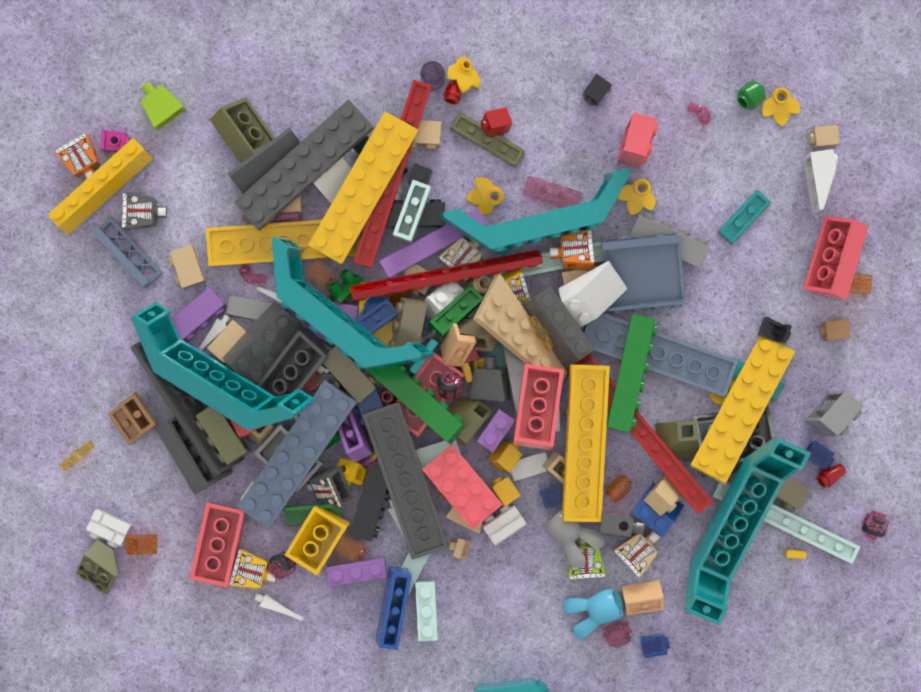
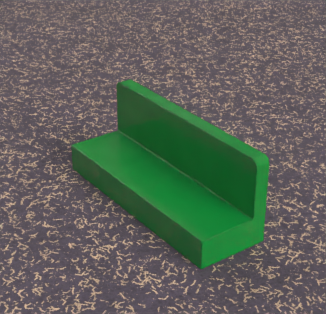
(455, 311)
(298, 513)

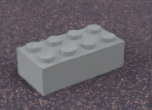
(834, 413)

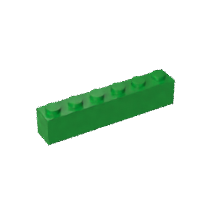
(630, 374)
(420, 401)

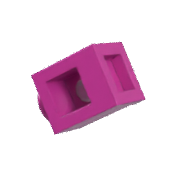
(106, 140)

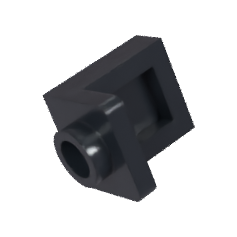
(774, 330)

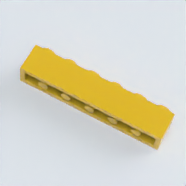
(100, 186)

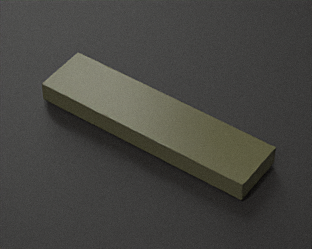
(495, 144)

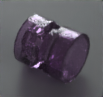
(433, 74)

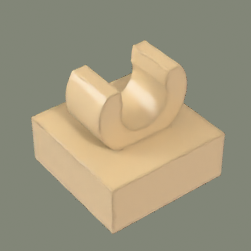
(460, 548)

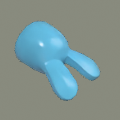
(602, 609)

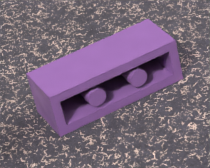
(198, 313)
(354, 437)
(356, 571)

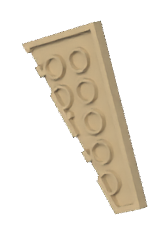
(509, 323)

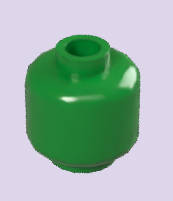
(751, 95)

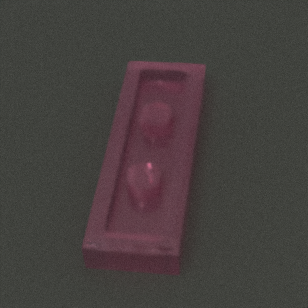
(551, 192)
(282, 217)

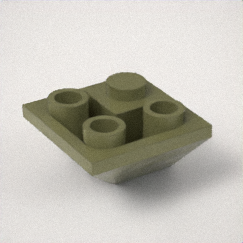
(474, 415)
(679, 438)
(98, 567)

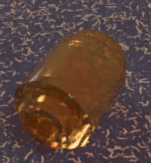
(619, 488)

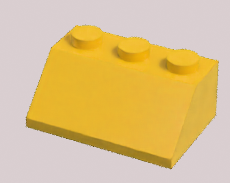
(317, 539)

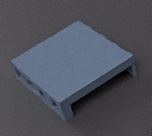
(649, 269)

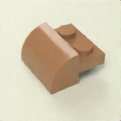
(133, 418)

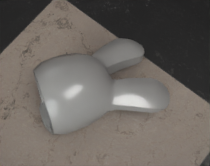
(568, 532)

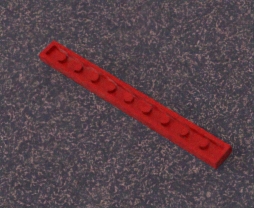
(377, 221)
(449, 274)
(661, 454)

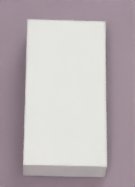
(529, 466)

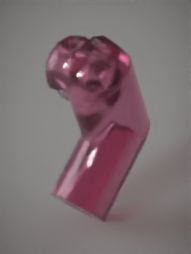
(701, 111)
(249, 276)

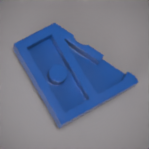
(376, 313)

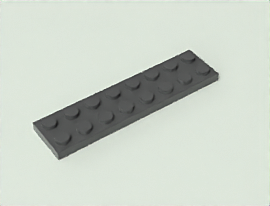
(304, 165)
(185, 410)
(405, 480)

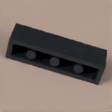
(429, 218)
(370, 505)

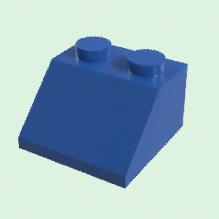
(651, 518)

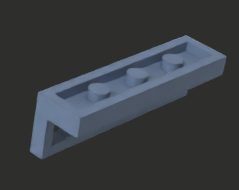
(119, 254)

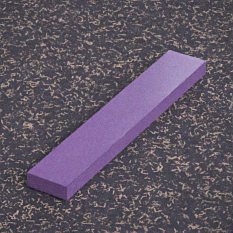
(424, 247)

